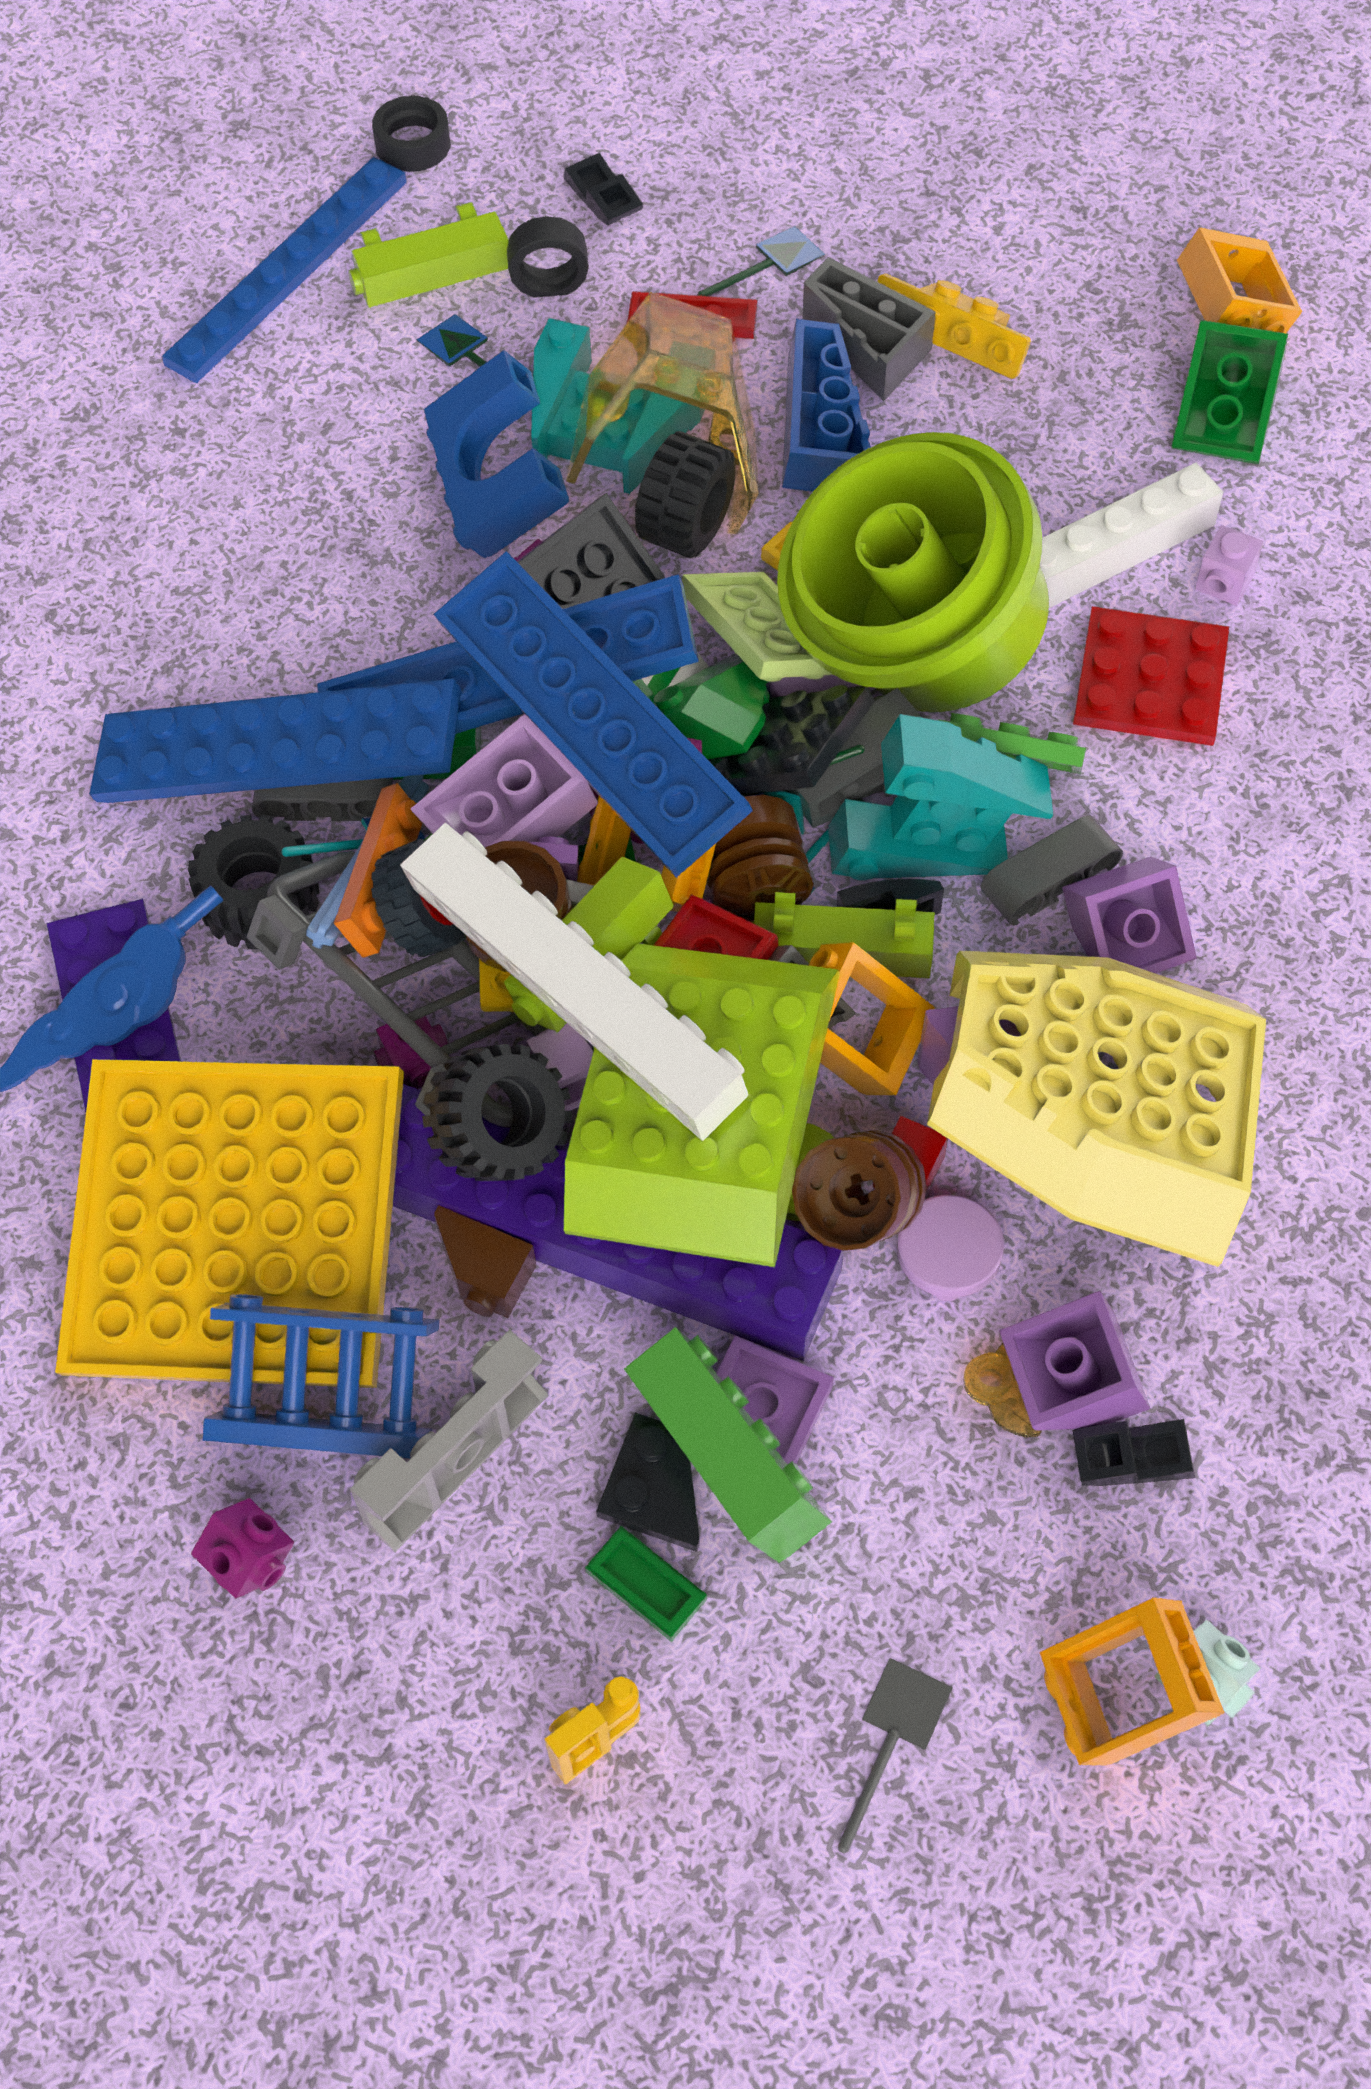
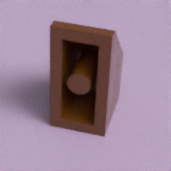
(485, 1263)

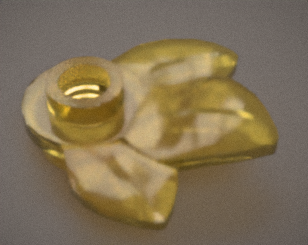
(1003, 1400)

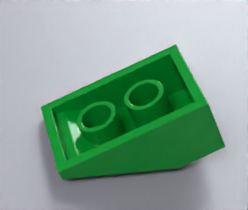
(1230, 391)

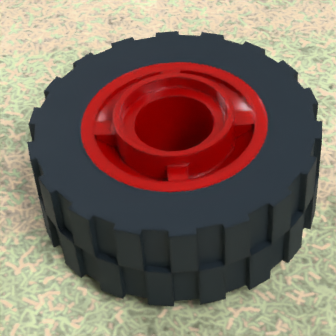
(405, 912)

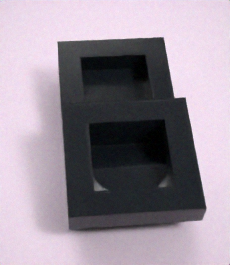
(603, 192)
(885, 892)
(1133, 1455)

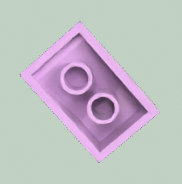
(510, 791)

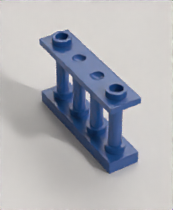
(291, 1424)

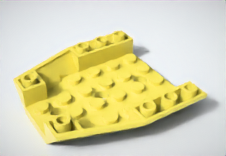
(1098, 1142)

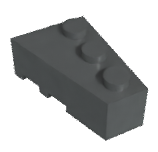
(880, 327)
(860, 774)

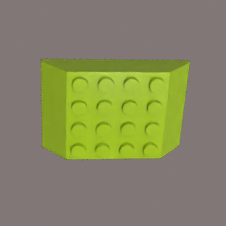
(649, 1178)

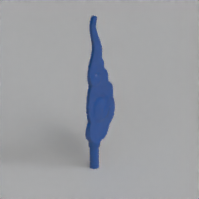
(112, 997)

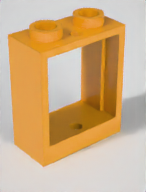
(1253, 264)
(612, 840)
(896, 1034)
(1178, 1664)

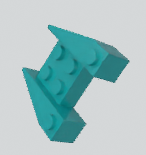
(624, 444)
(946, 807)

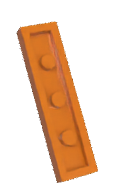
(389, 828)

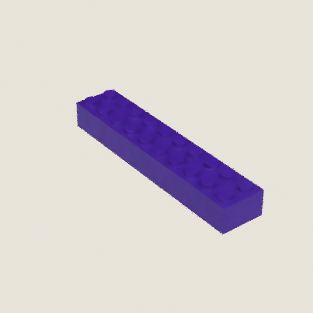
(752, 1301)

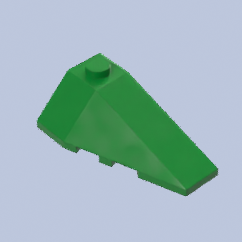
(718, 707)

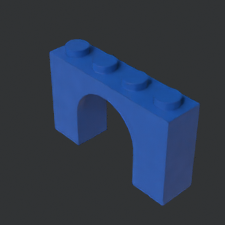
(461, 429)

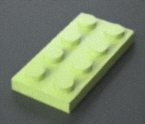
(750, 619)

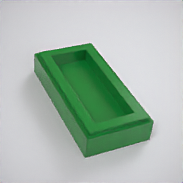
(646, 1583)

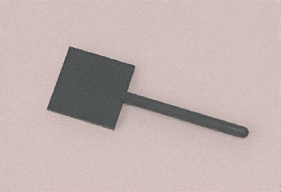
(907, 1708)

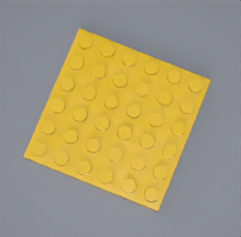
(224, 1188)

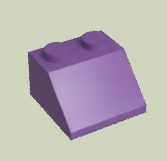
(1133, 915)
(1074, 1366)

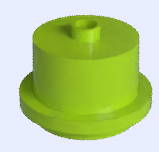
(918, 571)

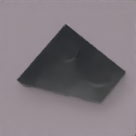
(652, 1486)

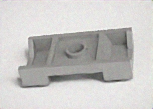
(403, 1495)

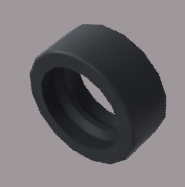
(411, 154)
(540, 234)

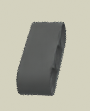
(336, 800)
(1038, 873)

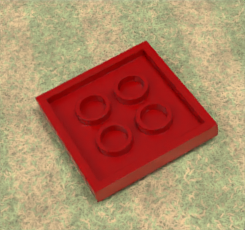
(1152, 676)

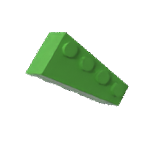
(726, 1446)

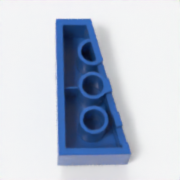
(821, 407)

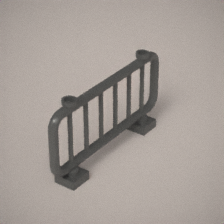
(281, 928)

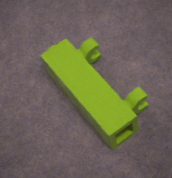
(429, 257)
(617, 916)
(895, 938)

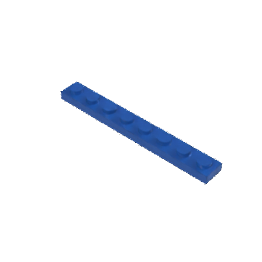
(283, 270)

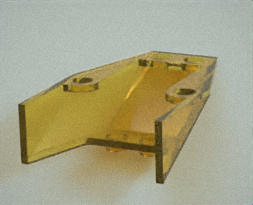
(685, 358)

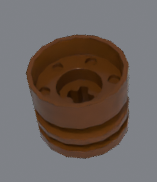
(760, 859)
(831, 1196)

